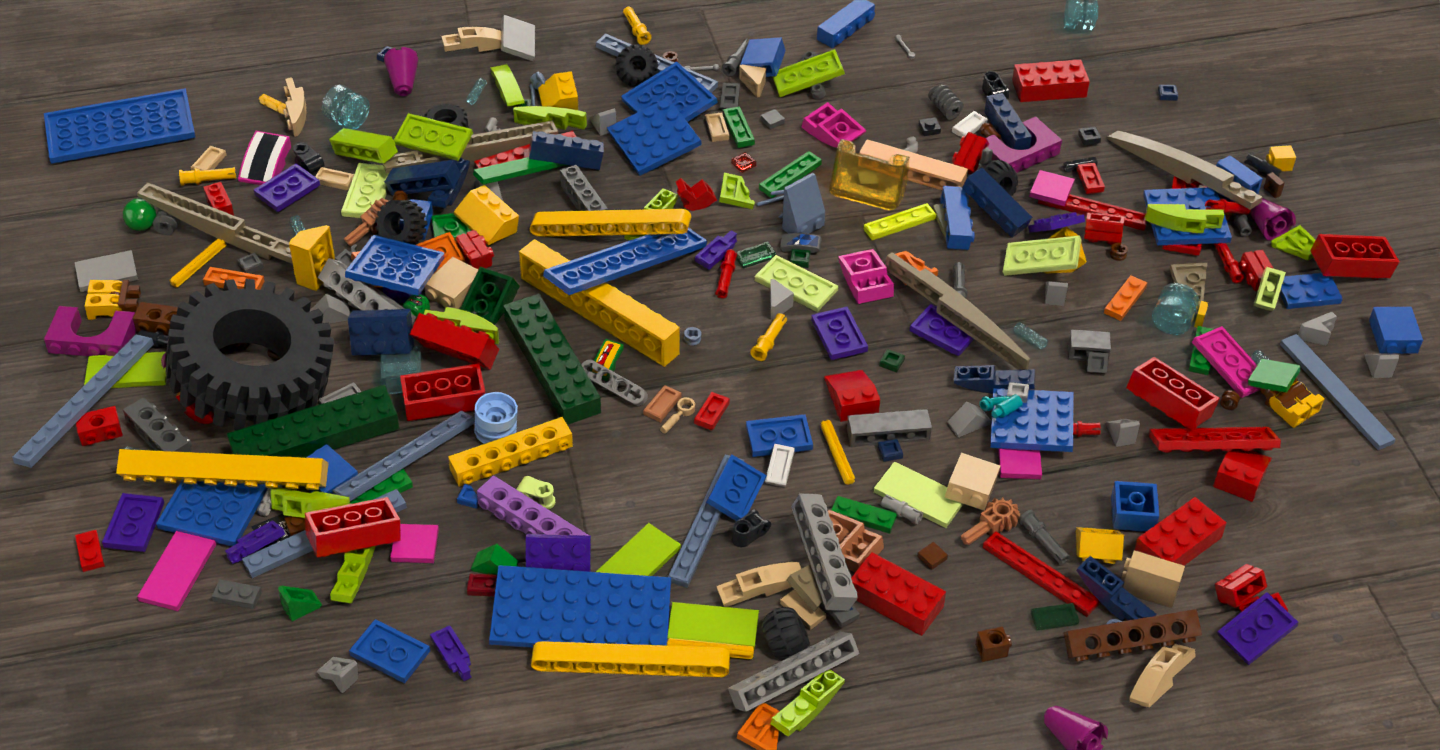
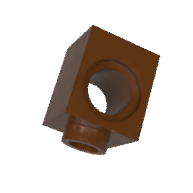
(990, 651)

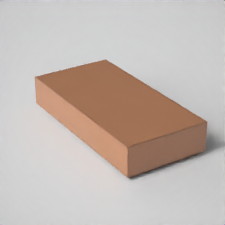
(662, 403)

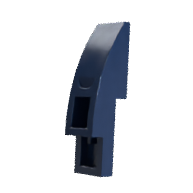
(447, 196)
(985, 378)
(1110, 593)

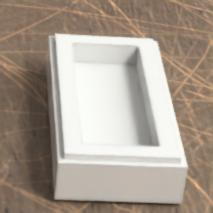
(969, 124)
(780, 465)

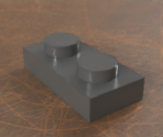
(236, 594)

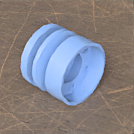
(495, 417)

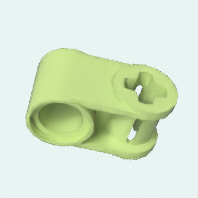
(537, 491)

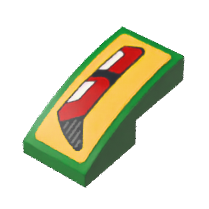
(608, 356)

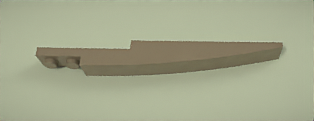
(478, 147)
(1186, 167)
(216, 223)
(958, 311)

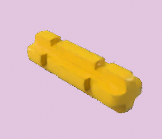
(272, 103)

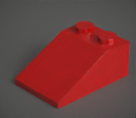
(853, 394)
(1242, 473)

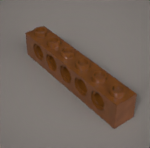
(157, 318)
(1187, 621)

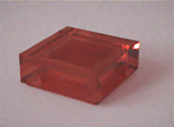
(743, 162)

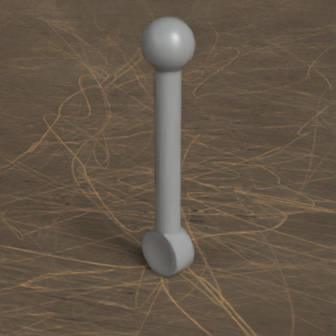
(911, 54)
(715, 67)

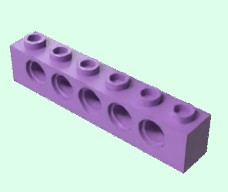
(521, 510)

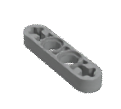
(614, 382)

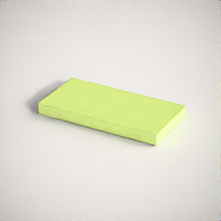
(365, 188)
(1042, 255)
(807, 287)
(919, 493)

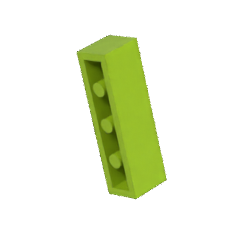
(363, 145)

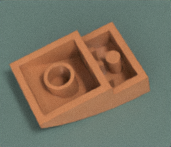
(854, 540)

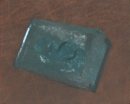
(399, 364)

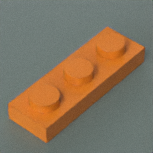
(219, 275)
(1125, 298)

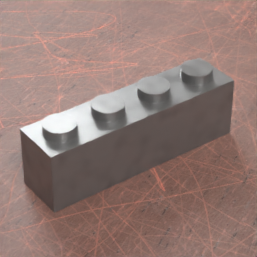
(879, 427)

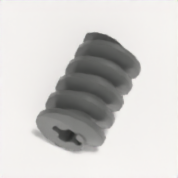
(945, 101)
(165, 223)

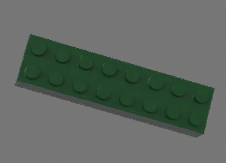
(552, 359)
(330, 423)

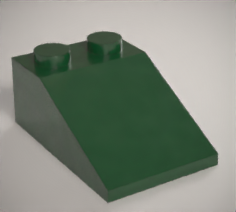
(489, 294)

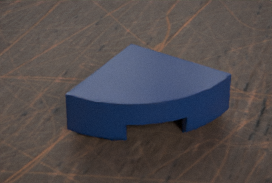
(468, 497)

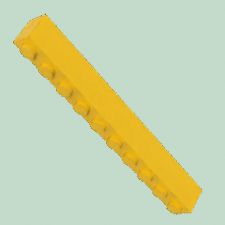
(222, 468)

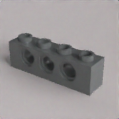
(580, 190)
(155, 427)

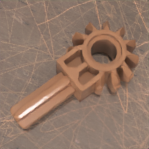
(368, 219)
(996, 517)

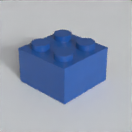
(1134, 506)

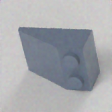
(803, 206)

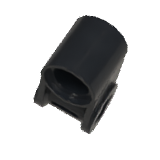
(994, 85)
(307, 157)
(749, 529)

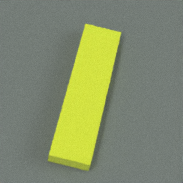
(899, 221)

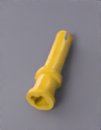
(638, 28)
(197, 176)
(766, 341)

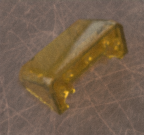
(869, 178)

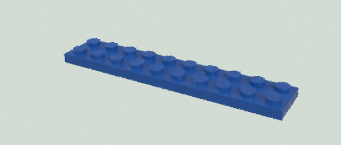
(622, 260)

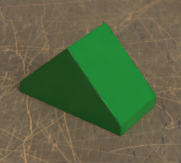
(490, 558)
(298, 601)

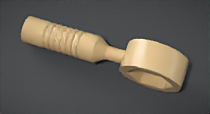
(681, 411)

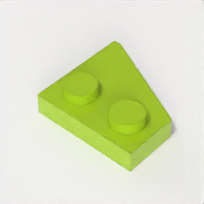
(735, 192)
(1295, 242)

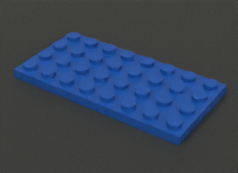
(118, 125)
(578, 607)

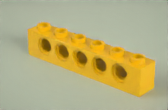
(510, 451)

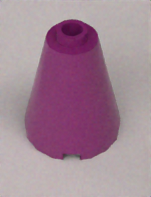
(401, 69)
(1272, 219)
(1074, 729)

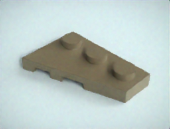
(1191, 275)
(806, 586)

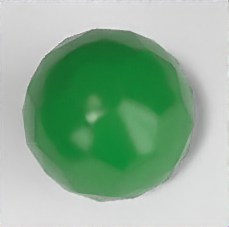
(139, 214)

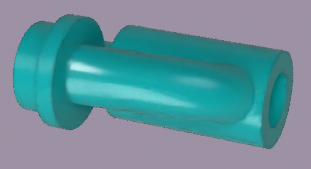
(1004, 405)

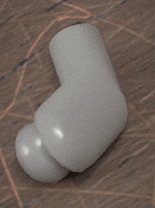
(491, 125)
(912, 145)

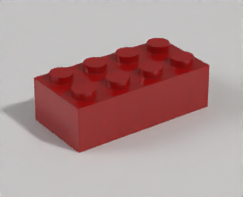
(1050, 80)
(1354, 256)
(454, 340)
(442, 391)
(1172, 393)
(352, 527)
(1183, 533)
(898, 593)

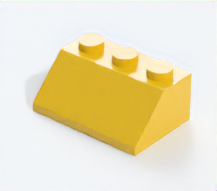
(487, 215)
(309, 255)

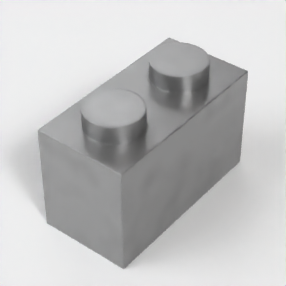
(1083, 341)

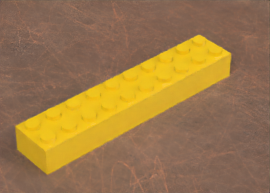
(605, 307)

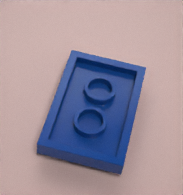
(1309, 291)
(785, 431)
(736, 488)
(389, 651)

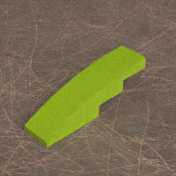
(507, 85)
(560, 116)
(351, 574)

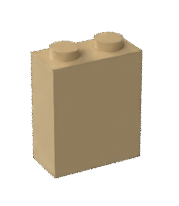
(451, 283)
(972, 481)
(1152, 578)

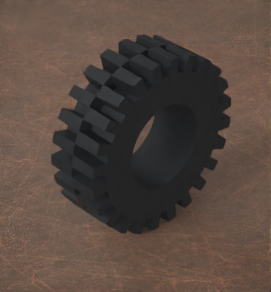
(248, 317)

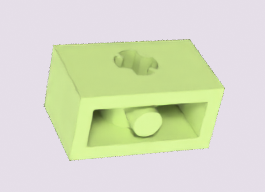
(1269, 289)

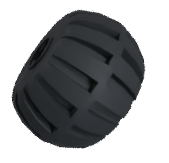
(636, 55)
(1003, 174)
(785, 632)

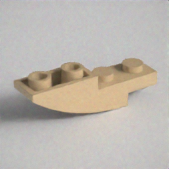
(469, 37)
(295, 107)
(754, 582)
(1159, 674)

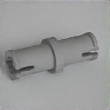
(902, 509)

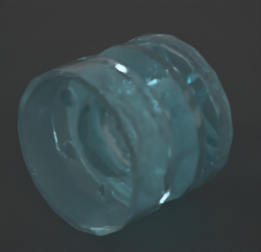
(1081, 12)
(345, 107)
(1175, 308)

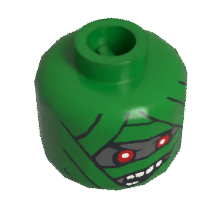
(417, 304)

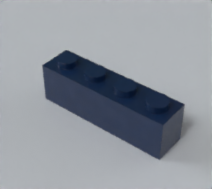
(1007, 122)
(566, 150)
(423, 177)
(997, 202)

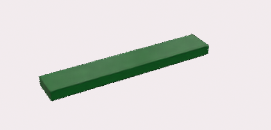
(512, 169)

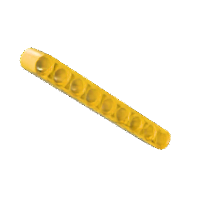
(611, 222)
(630, 659)

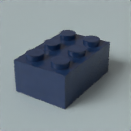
(380, 332)

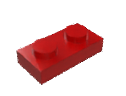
(1090, 178)
(711, 411)
(89, 550)

